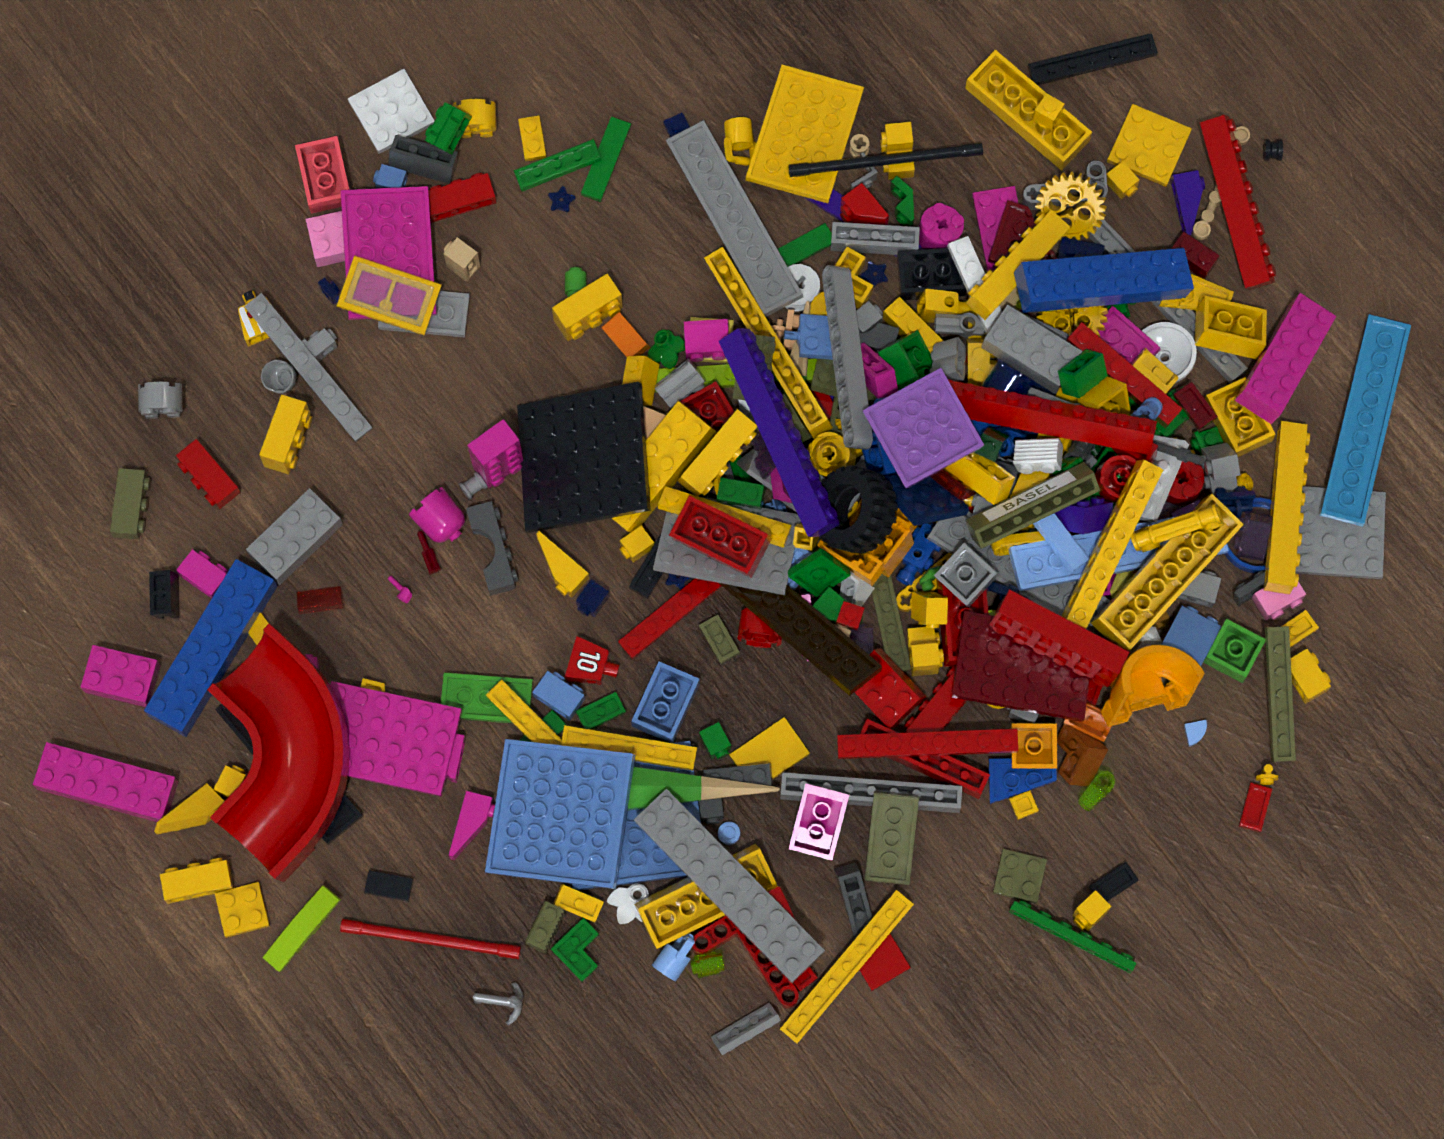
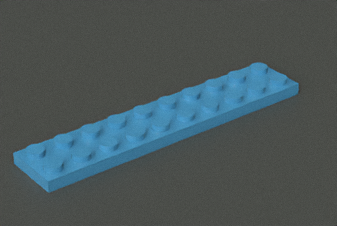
(1365, 420)

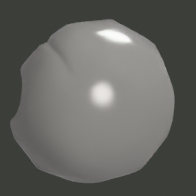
(278, 376)

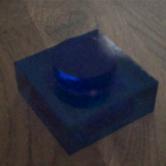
(676, 124)
(329, 289)

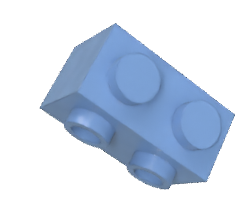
(559, 695)

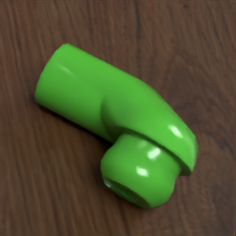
(927, 578)

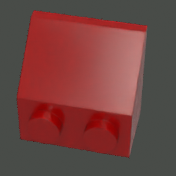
(862, 208)

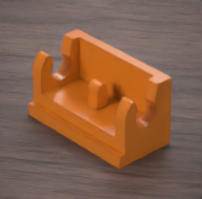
(625, 336)
(1093, 724)

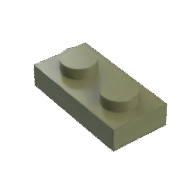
(719, 639)

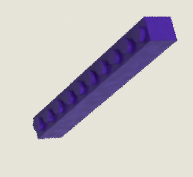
(779, 432)

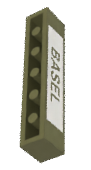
(1032, 505)

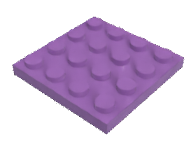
(923, 428)

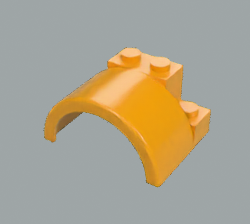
(882, 559)
(1141, 683)

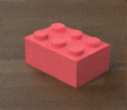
(322, 173)

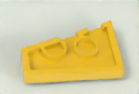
(1201, 288)

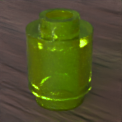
(707, 964)

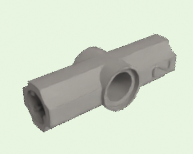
(954, 325)

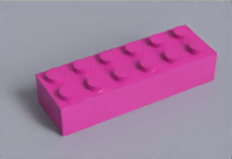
(1285, 358)
(105, 782)

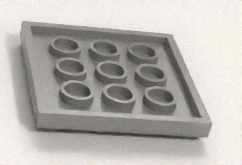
(1341, 547)

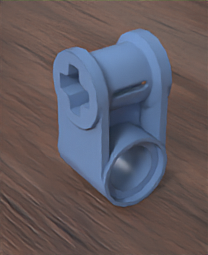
(1149, 409)

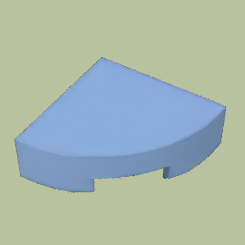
(1195, 731)

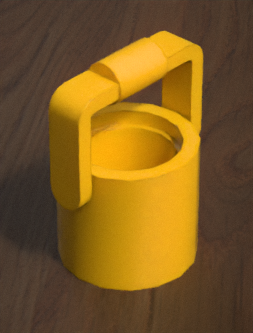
(738, 138)

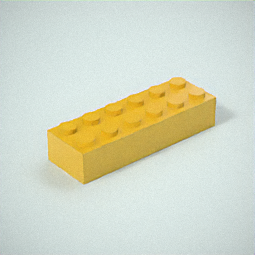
(1014, 101)
(669, 453)
(686, 908)

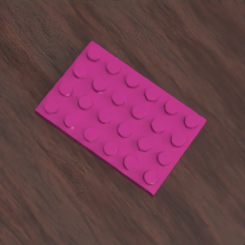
(388, 229)
(398, 738)

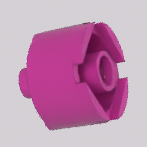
(940, 226)

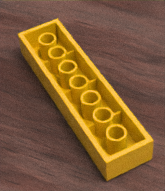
(1163, 580)

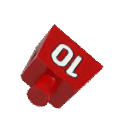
(589, 663)

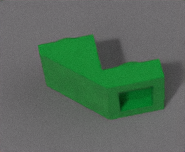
(905, 209)

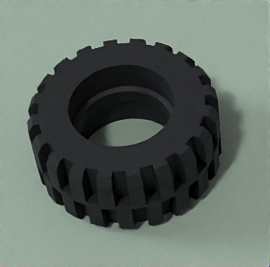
(876, 511)

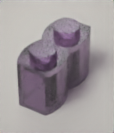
(1253, 536)

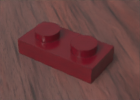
(1195, 406)

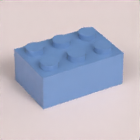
(665, 702)

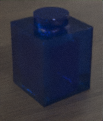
(592, 599)

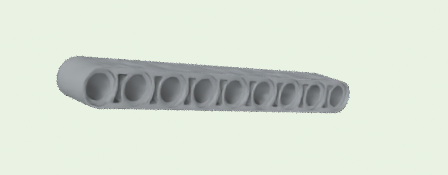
(847, 357)

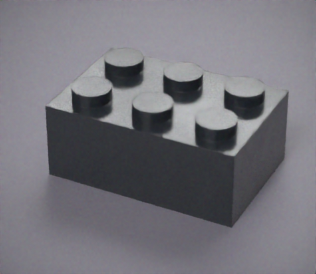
(927, 270)

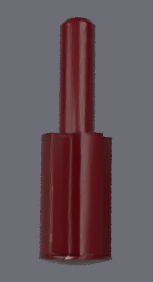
(428, 555)

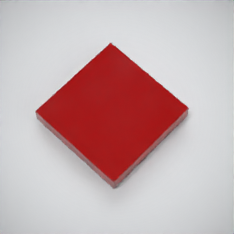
(884, 964)

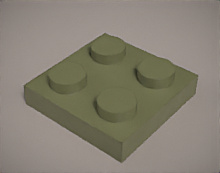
(1019, 876)

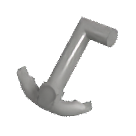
(512, 1001)

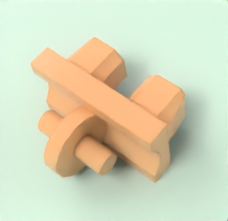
(791, 323)

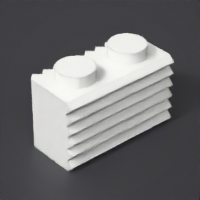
(1038, 455)

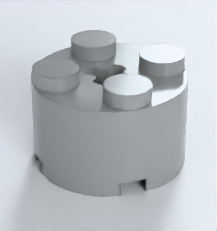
(160, 399)

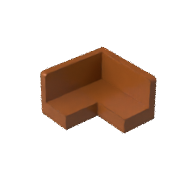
(1082, 756)

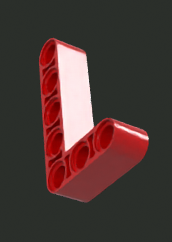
(764, 969)

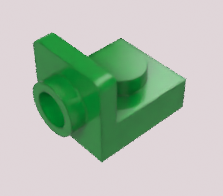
(1205, 439)

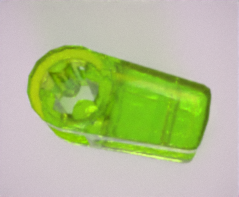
(1095, 792)

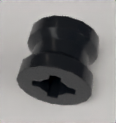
(1273, 149)

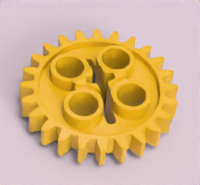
(1060, 190)
(1091, 314)

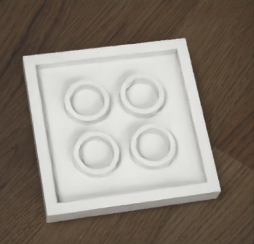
(391, 110)

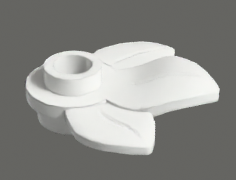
(625, 902)

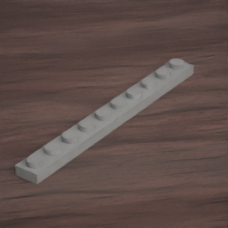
(1225, 363)

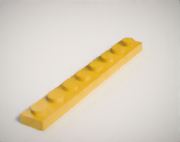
(846, 966)

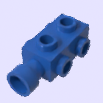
(914, 564)

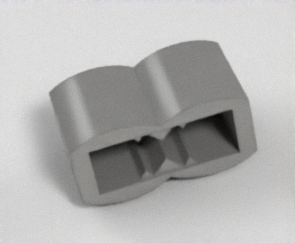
(950, 356)

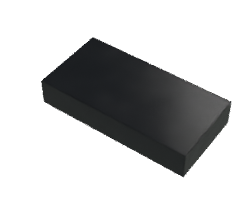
(1115, 882)
(388, 886)

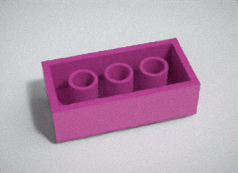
(496, 454)

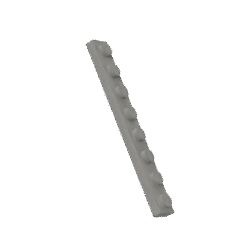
(308, 367)

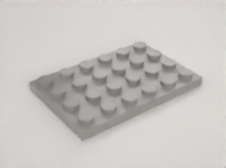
(769, 576)

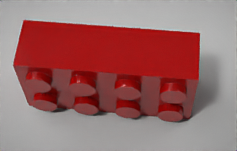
(720, 536)
(951, 631)

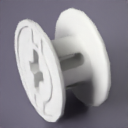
(810, 285)

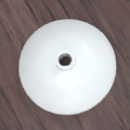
(1176, 344)

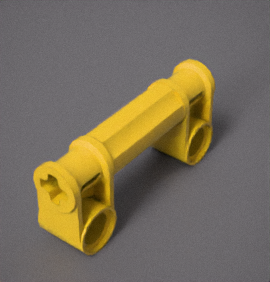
(1151, 536)

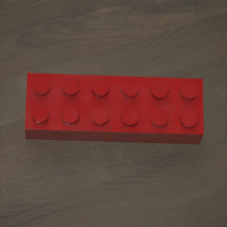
(1058, 639)

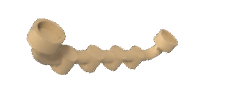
(1202, 228)

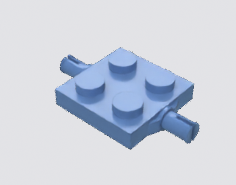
(812, 337)

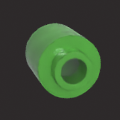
(574, 280)

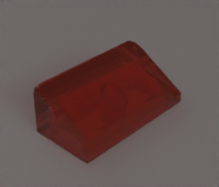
(953, 484)
(319, 600)

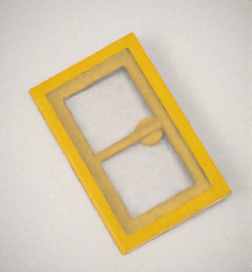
(389, 295)

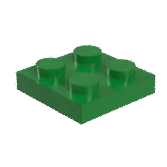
(818, 572)

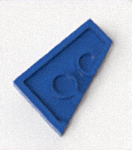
(1009, 782)

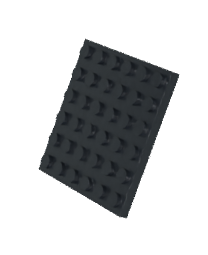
(583, 457)

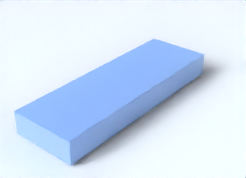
(1061, 542)

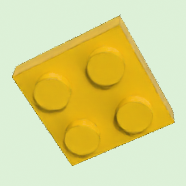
(242, 909)

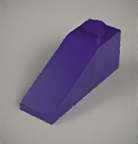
(1187, 193)

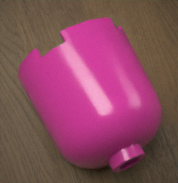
(439, 517)

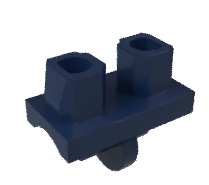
(1237, 501)

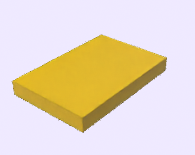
(776, 746)

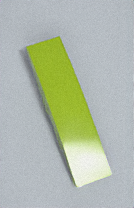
(301, 928)

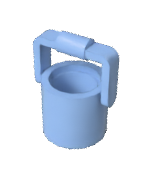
(674, 957)

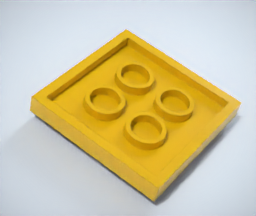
(1149, 145)

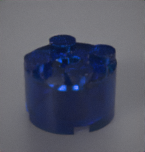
(1007, 379)

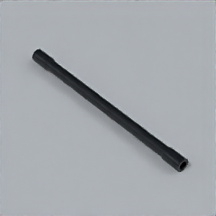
(964, 150)

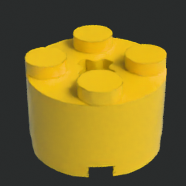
(483, 117)
(825, 445)

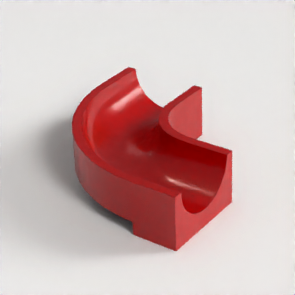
(297, 754)

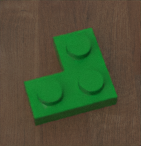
(571, 950)

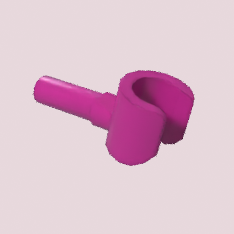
(404, 594)

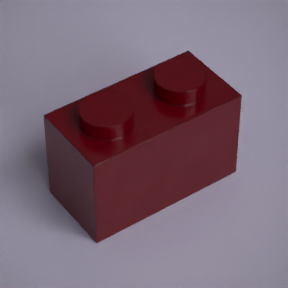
(1199, 257)

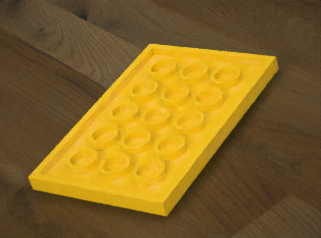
(804, 123)

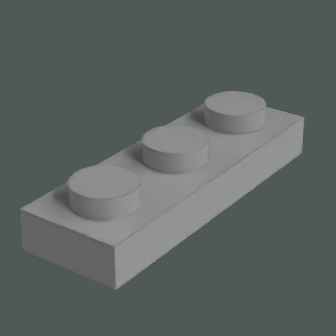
(745, 1028)

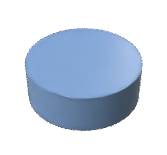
(728, 833)

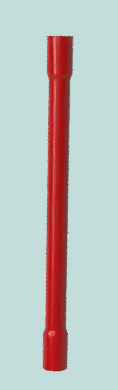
(359, 928)

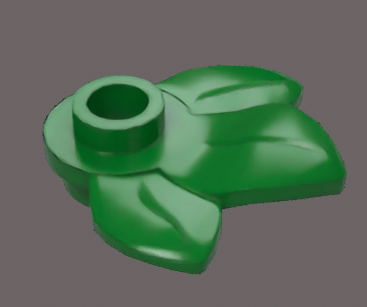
(668, 350)

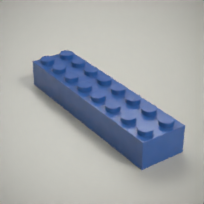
(1103, 280)
(210, 648)

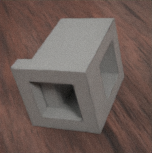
(321, 343)

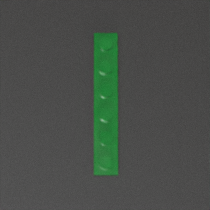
(1063, 931)

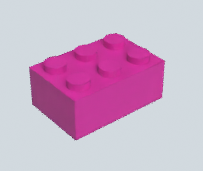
(120, 676)

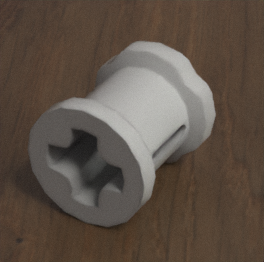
(472, 485)

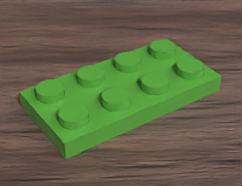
(469, 694)

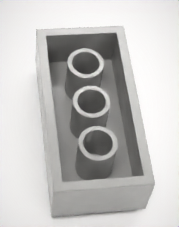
(1029, 348)
(294, 536)

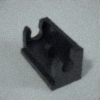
(164, 594)

